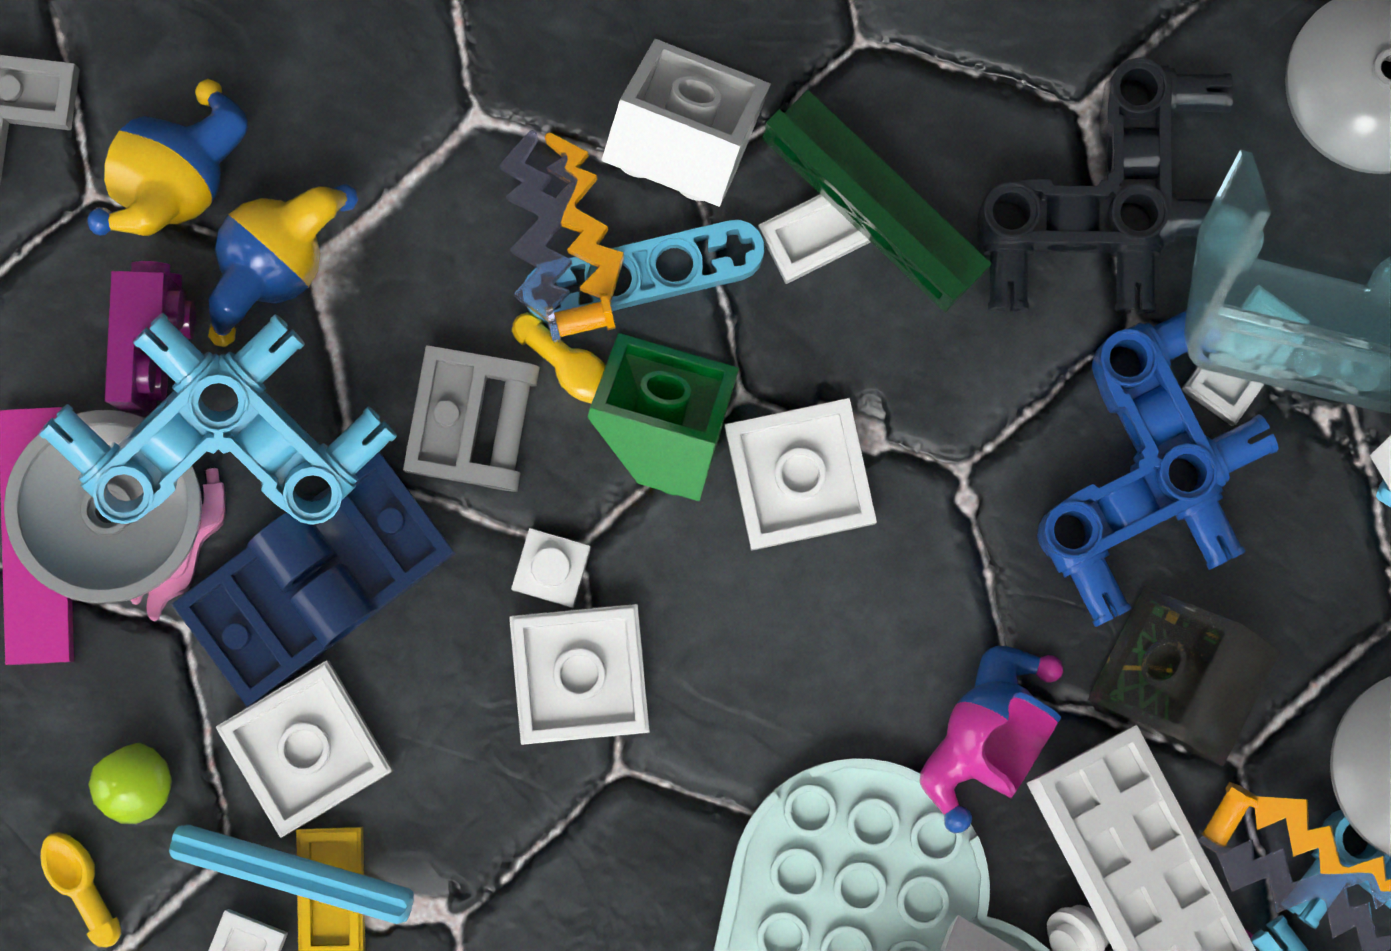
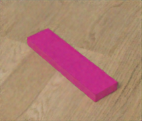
(35, 617)

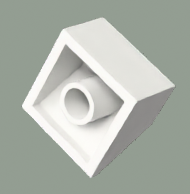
(685, 122)

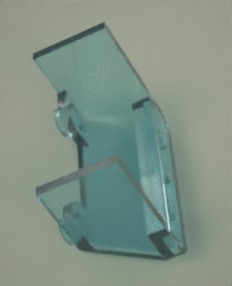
(1282, 320)

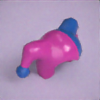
(992, 732)

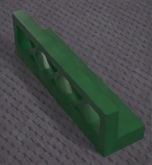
(875, 200)

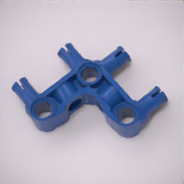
(1161, 431)

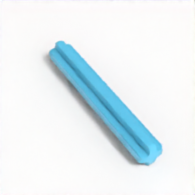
(292, 874)

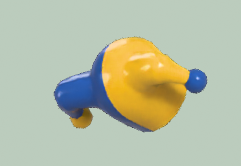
(168, 169)
(269, 253)

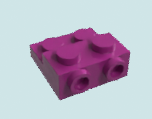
(136, 299)

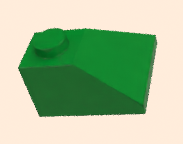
(662, 413)

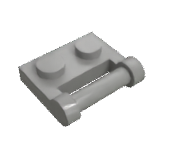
(449, 417)

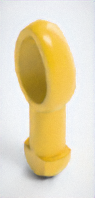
(575, 368)
(72, 873)

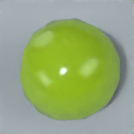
(131, 784)

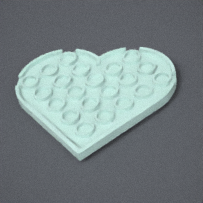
(855, 864)

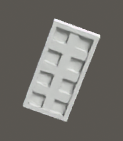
(1136, 851)

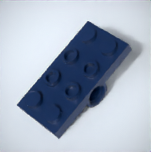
(312, 584)

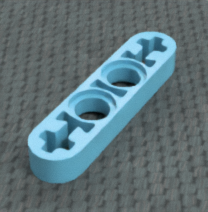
(650, 286)

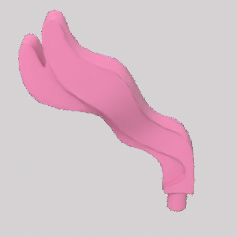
(211, 520)

